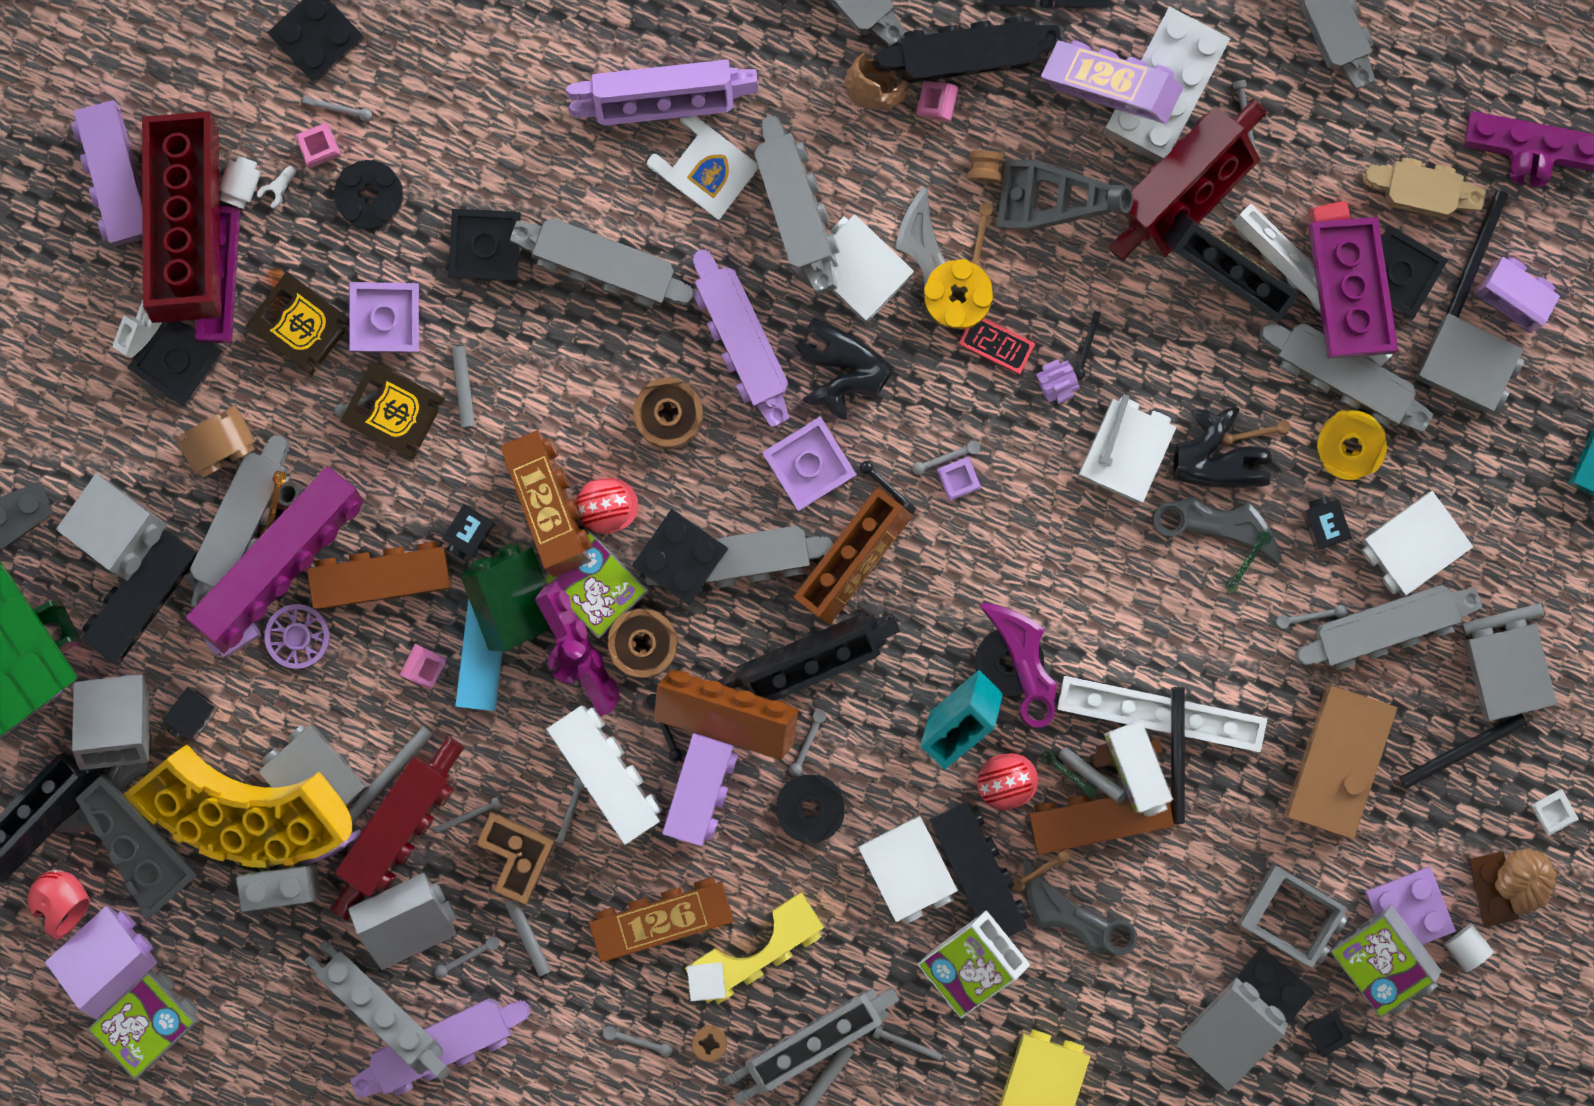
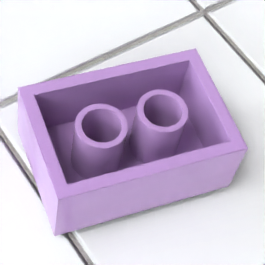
(700, 790)

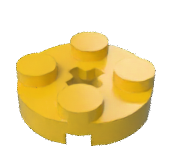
(959, 274)
(1360, 462)

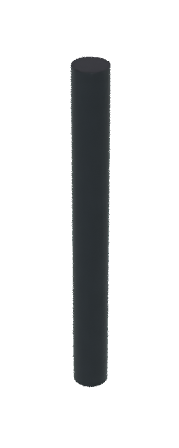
(1477, 253)
(1463, 750)
(1178, 754)

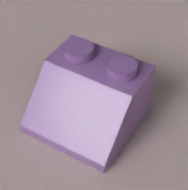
(1518, 294)

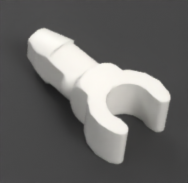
(278, 186)

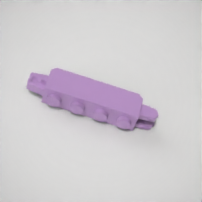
(661, 92)
(742, 336)
(459, 1037)

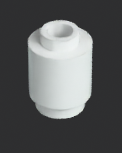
(239, 182)

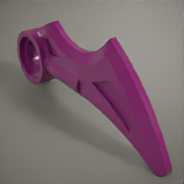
(1023, 640)

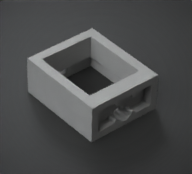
(1261, 899)

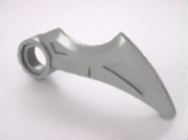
(918, 238)

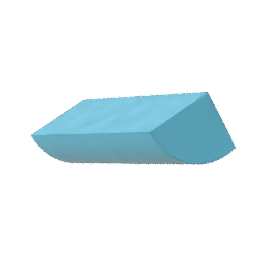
(478, 669)

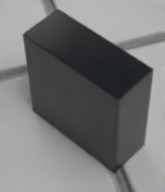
(1328, 1033)

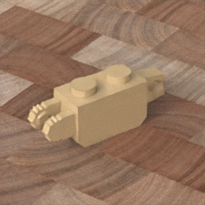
(1424, 189)

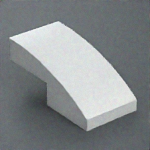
(134, 333)

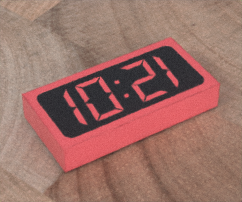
(997, 345)

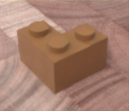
(526, 855)

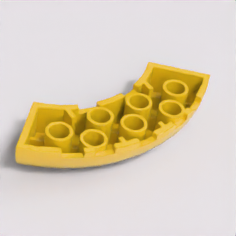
(241, 819)

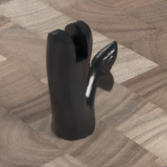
(844, 351)
(1193, 460)

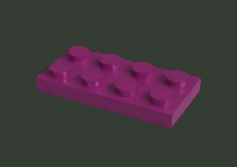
(1353, 287)

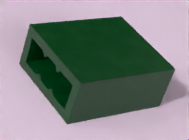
(504, 596)

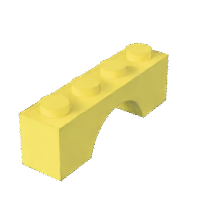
(793, 924)

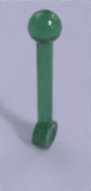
(1264, 538)
(1049, 758)

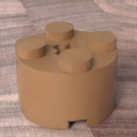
(653, 401)
(215, 440)
(622, 643)

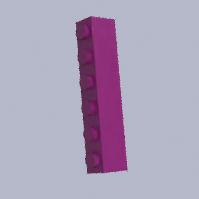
(275, 560)

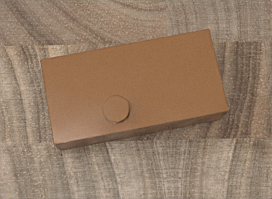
(1340, 761)

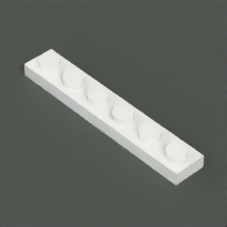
(1285, 256)
(1154, 711)

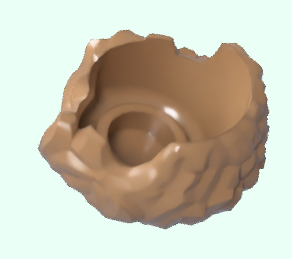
(873, 88)
(1526, 880)

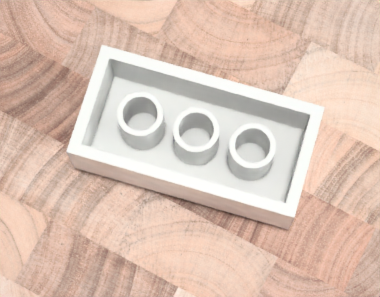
(1192, 54)
(605, 774)

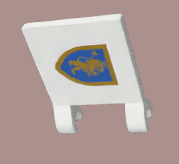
(709, 170)

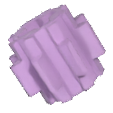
(1058, 381)

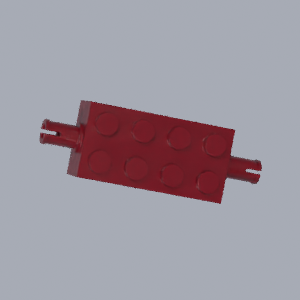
(1191, 178)
(395, 825)

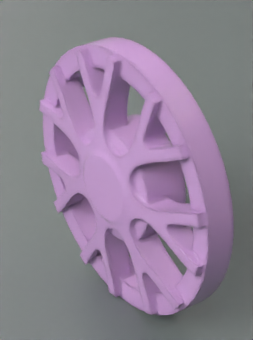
(296, 636)
(352, 838)

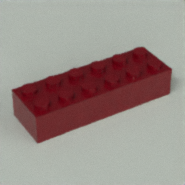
(181, 217)

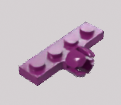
(1530, 146)
(221, 329)
(573, 652)

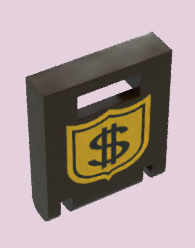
(304, 325)
(397, 413)

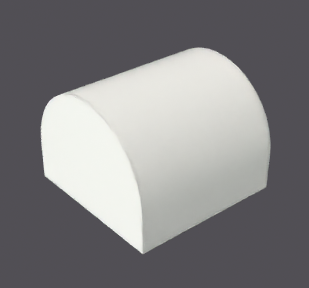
(1469, 948)

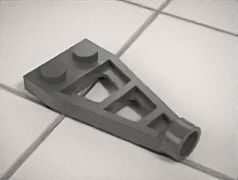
(1021, 189)

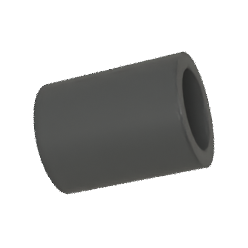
(287, 492)

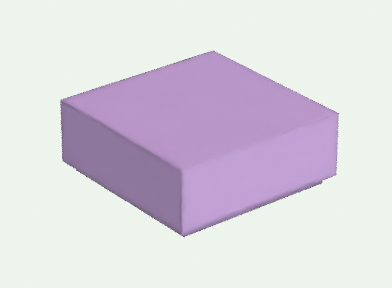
(958, 478)

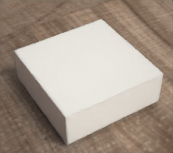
(1554, 812)
(706, 981)

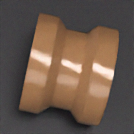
(985, 166)
(710, 1037)

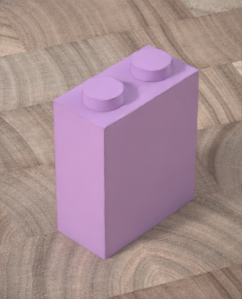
(102, 961)

